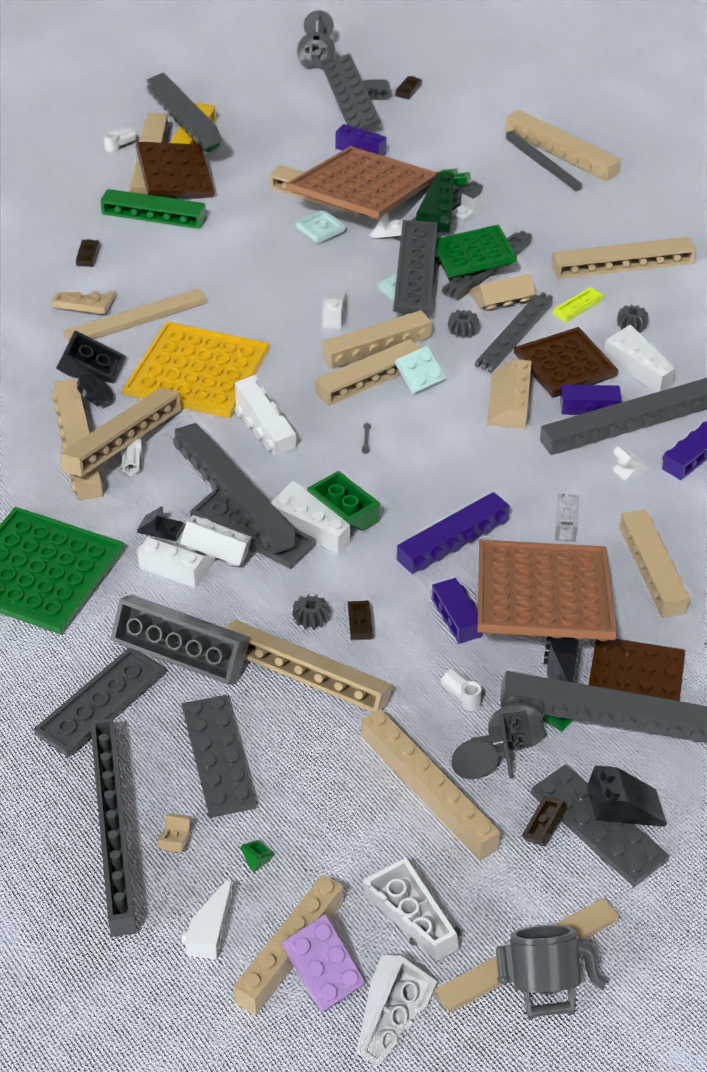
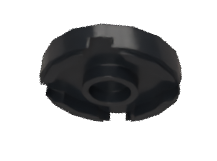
(94, 389)

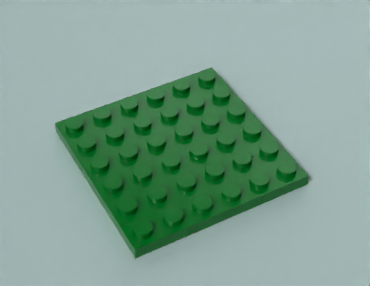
(50, 568)

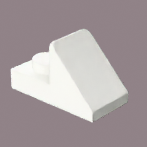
(467, 210)
(387, 228)
(628, 465)

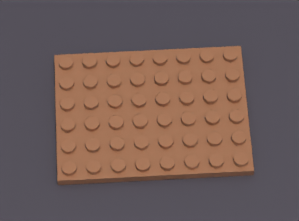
(362, 182)
(544, 590)

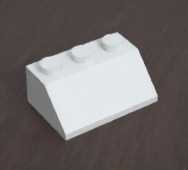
(173, 561)

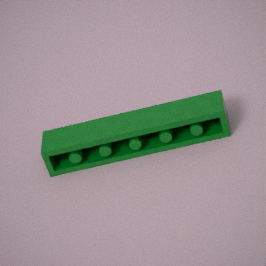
(153, 208)

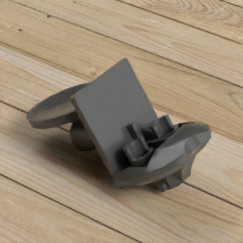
(318, 28)
(510, 727)

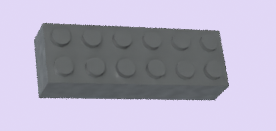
(180, 639)

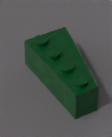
(438, 202)

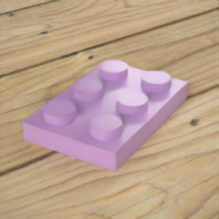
(322, 963)

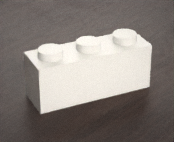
(215, 540)

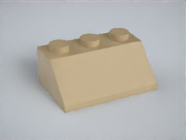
(503, 291)

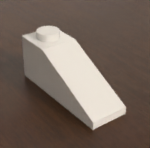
(333, 309)
(208, 925)

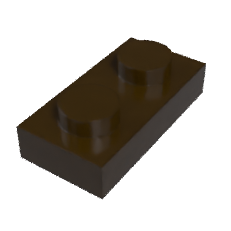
(408, 87)
(87, 253)
(360, 620)
(544, 821)

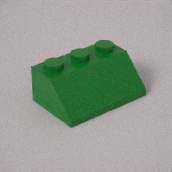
(347, 500)

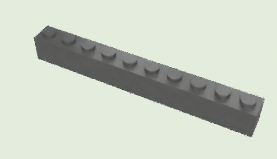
(183, 110)
(624, 417)
(235, 488)
(606, 706)
(112, 828)

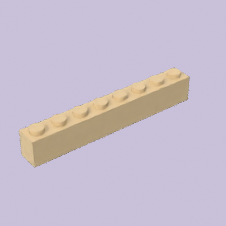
(154, 130)
(563, 145)
(623, 257)
(73, 429)
(120, 432)
(314, 669)
(430, 784)

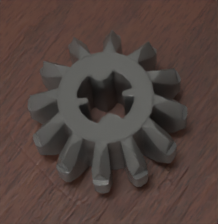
(632, 316)
(463, 323)
(310, 611)

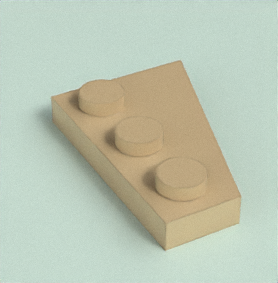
(76, 301)

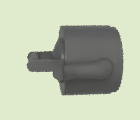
(545, 963)

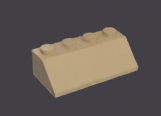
(509, 394)

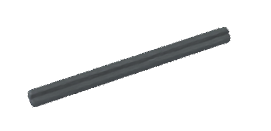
(543, 161)

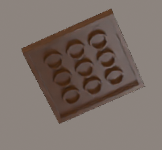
(174, 169)
(566, 360)
(638, 668)

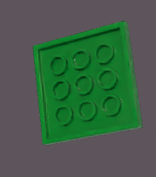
(474, 251)

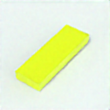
(578, 304)

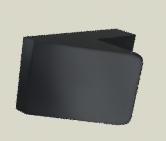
(157, 526)

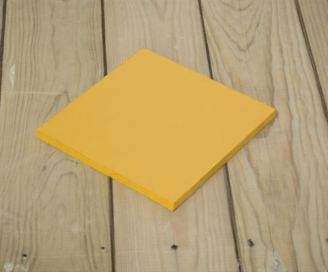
(198, 366)

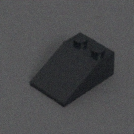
(90, 357)
(561, 658)
(623, 798)

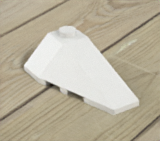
(393, 1000)

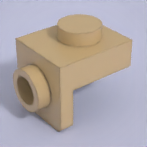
(175, 833)

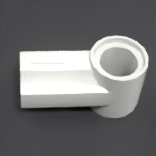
(114, 139)
(131, 457)
(466, 691)

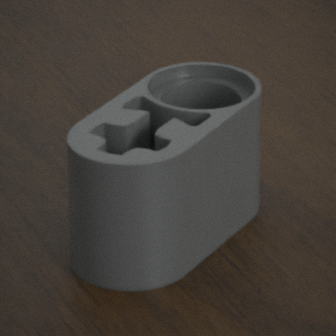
(378, 89)

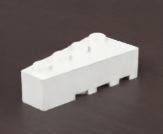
(639, 359)
(263, 417)
(312, 518)
(411, 907)

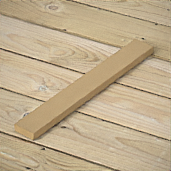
(139, 315)
(484, 976)

